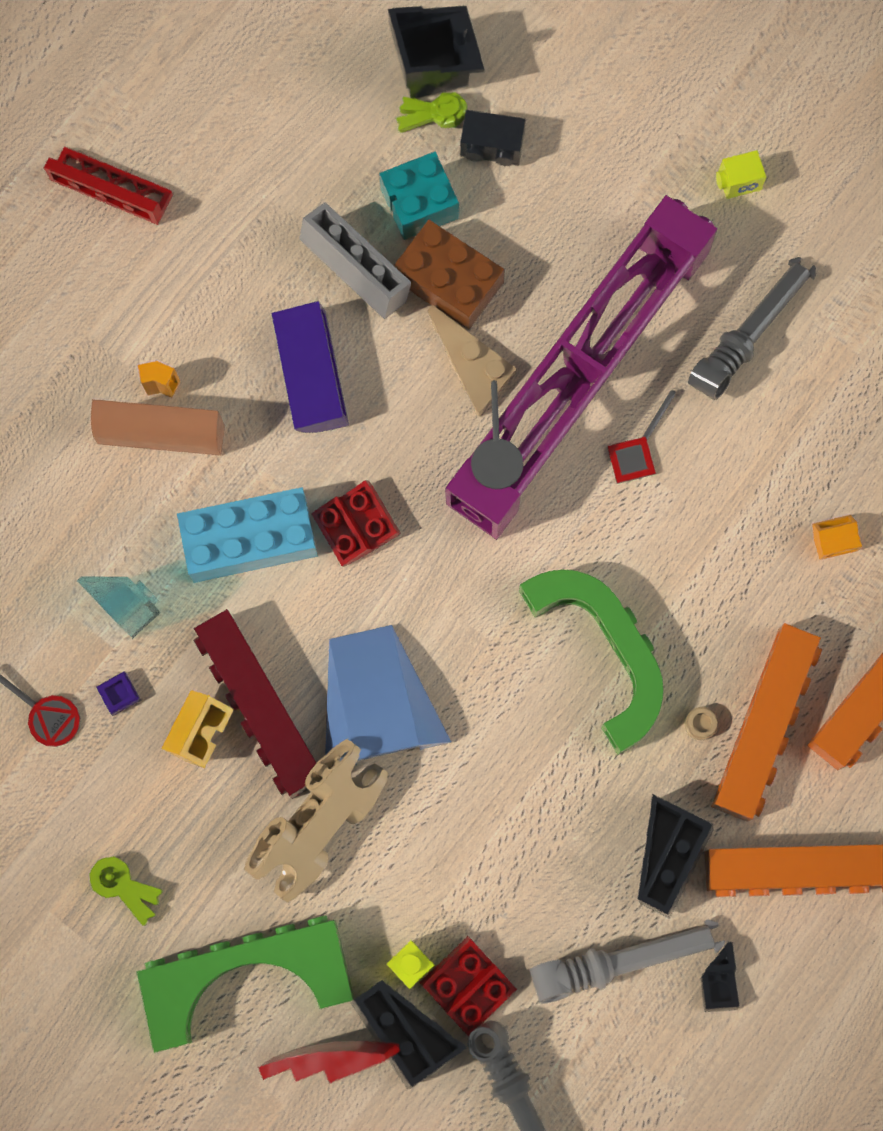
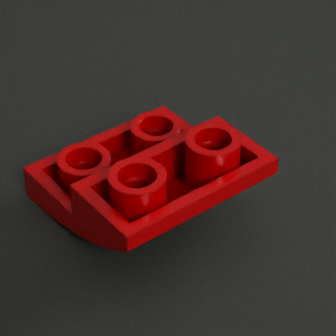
(355, 523)
(468, 986)

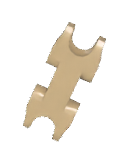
(301, 840)

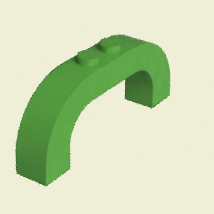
(618, 626)

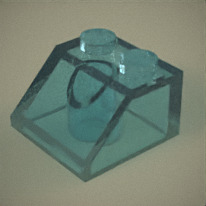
(127, 603)

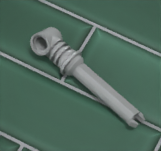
(556, 980)

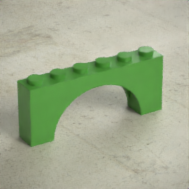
(176, 987)

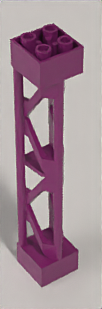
(675, 247)

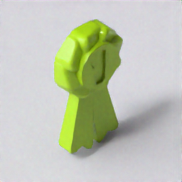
(446, 111)
(112, 878)

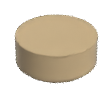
(701, 723)

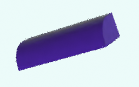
(310, 368)

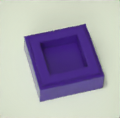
(118, 693)

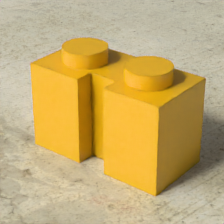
(195, 727)

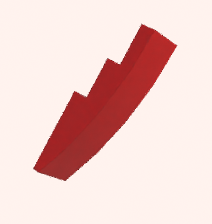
(333, 1058)

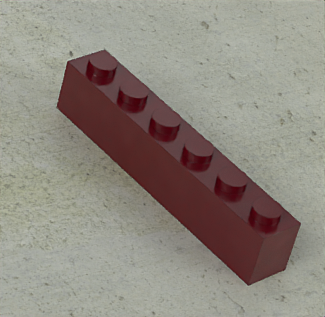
(257, 701)

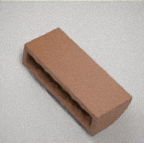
(157, 427)

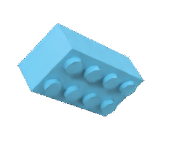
(247, 535)

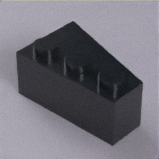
(670, 855)
(396, 1020)

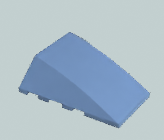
(377, 697)

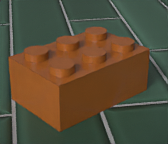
(450, 274)

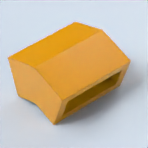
(158, 378)
(836, 537)

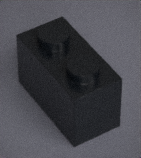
(492, 138)

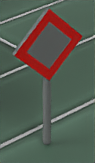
(633, 458)

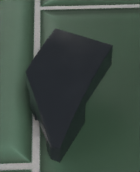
(719, 982)

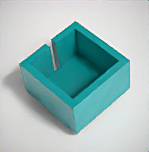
(420, 194)

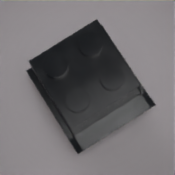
(434, 48)

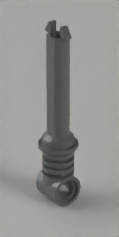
(736, 347)
(509, 1083)

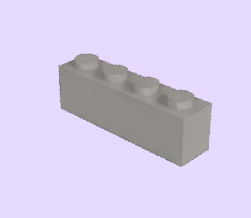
(354, 260)

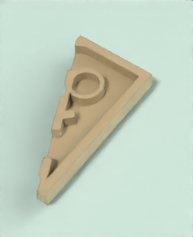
(472, 361)

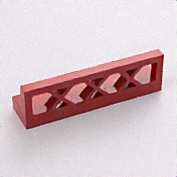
(108, 191)

